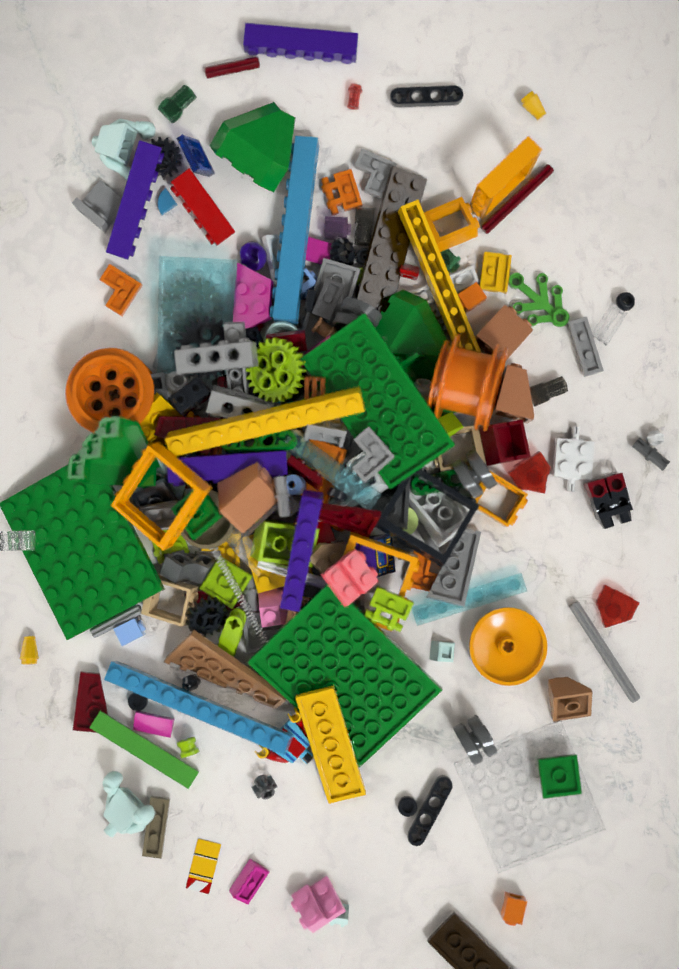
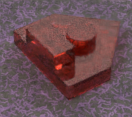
(531, 473)
(615, 606)

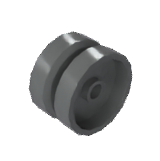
(352, 309)
(473, 474)
(475, 740)

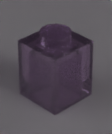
(336, 228)

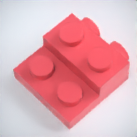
(350, 577)

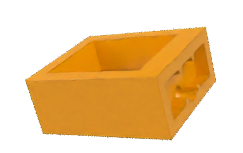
(458, 236)
(520, 502)

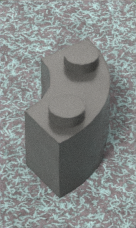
(187, 566)

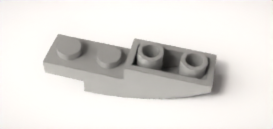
(236, 377)

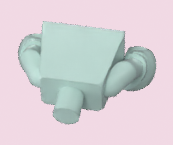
(117, 141)
(123, 808)

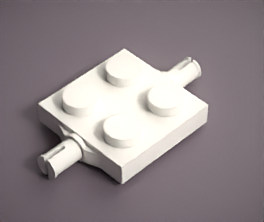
(573, 459)

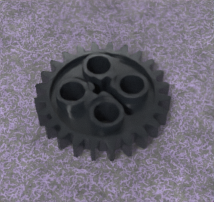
(194, 335)

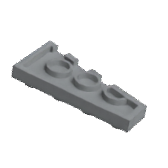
(455, 576)

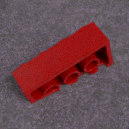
(202, 207)

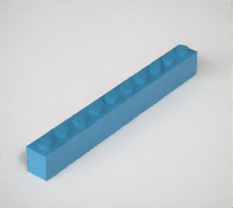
(296, 230)
(199, 707)

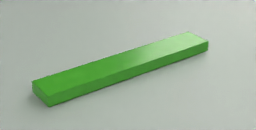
(144, 749)

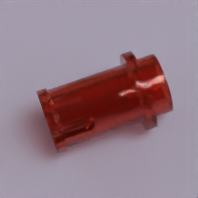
(354, 96)

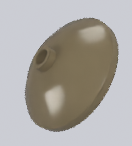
(216, 534)

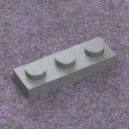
(585, 346)

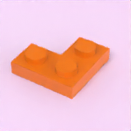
(124, 286)
(423, 578)

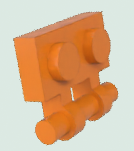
(347, 191)

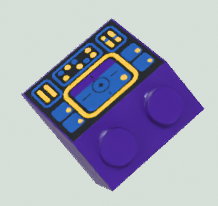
(380, 561)

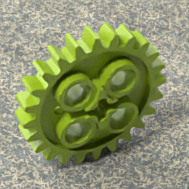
(290, 365)

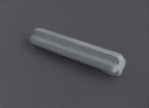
(116, 621)

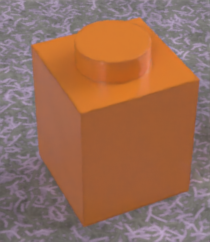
(472, 297)
(513, 909)

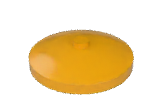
(508, 646)

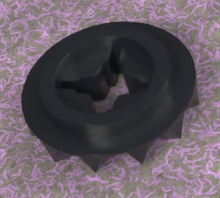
(338, 247)

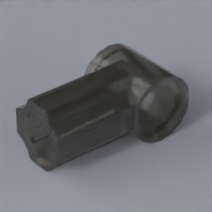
(364, 221)
(544, 392)

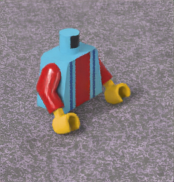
(298, 745)

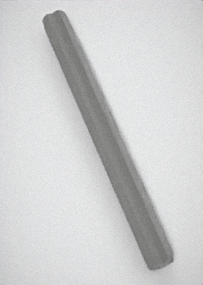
(605, 652)

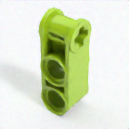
(232, 631)

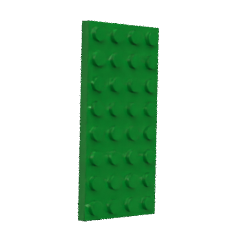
(390, 398)

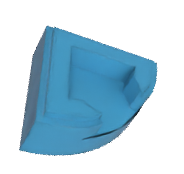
(165, 202)

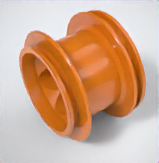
(95, 368)
(467, 382)

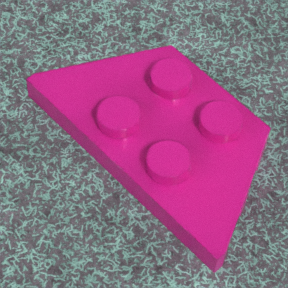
(252, 297)

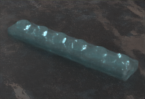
(334, 472)
(476, 597)

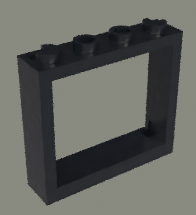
(411, 541)

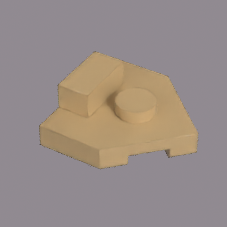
(326, 555)

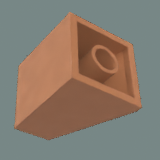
(504, 329)
(514, 395)
(246, 496)

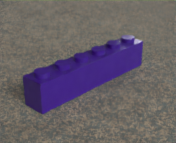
(300, 43)
(134, 198)
(222, 466)
(301, 550)

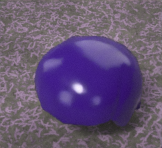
(253, 256)

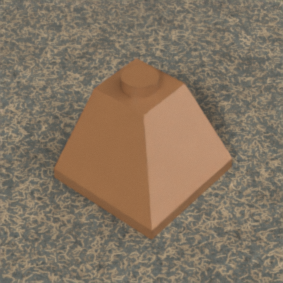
(569, 699)

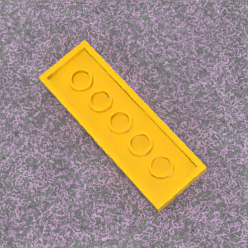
(331, 744)

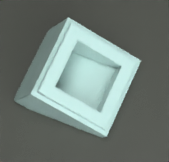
(442, 651)

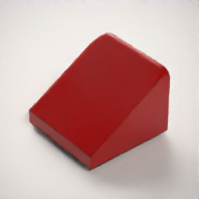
(409, 271)

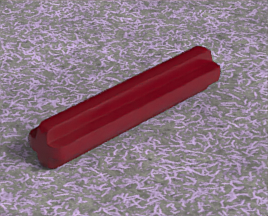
(232, 67)

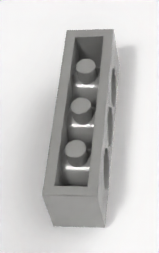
(185, 357)
(239, 401)

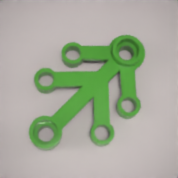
(540, 302)

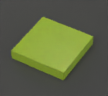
(217, 585)

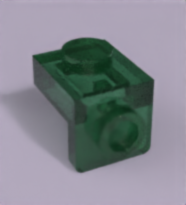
(450, 260)

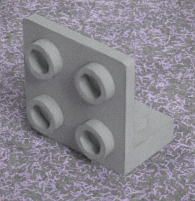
(99, 206)

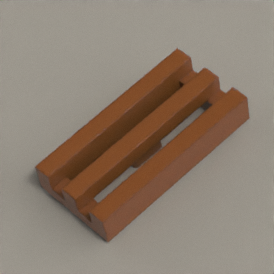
(314, 388)

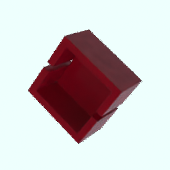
(504, 442)

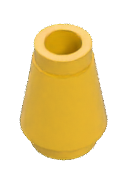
(533, 105)
(29, 651)

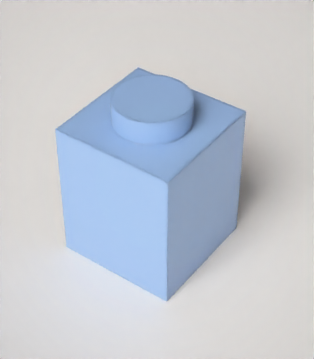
(130, 631)

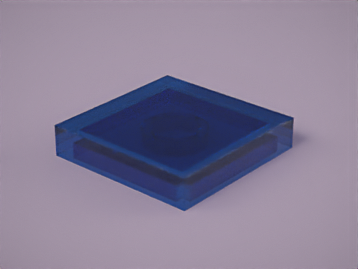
(195, 155)

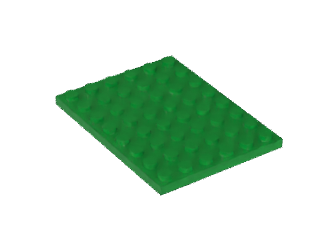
(83, 551)
(343, 649)

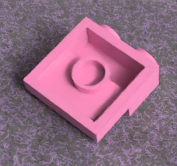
(317, 904)

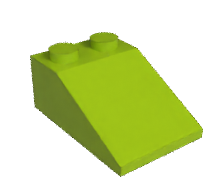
(274, 541)

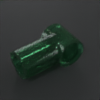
(173, 107)

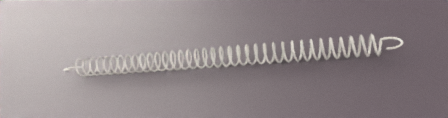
(234, 580)

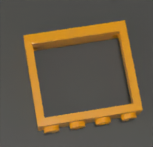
(504, 177)
(140, 520)
(391, 550)

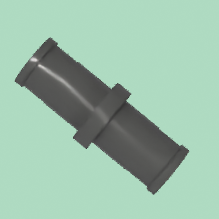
(651, 454)

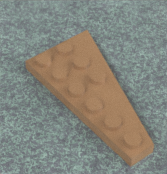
(222, 669)

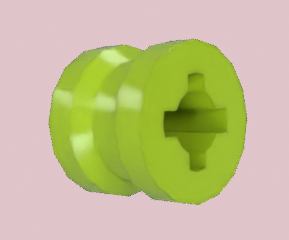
(188, 747)

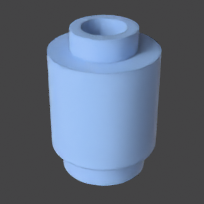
(300, 484)

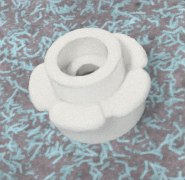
(655, 438)

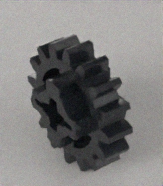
(168, 149)
(206, 616)

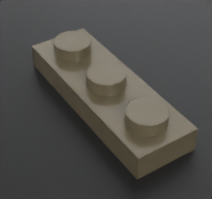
(156, 828)

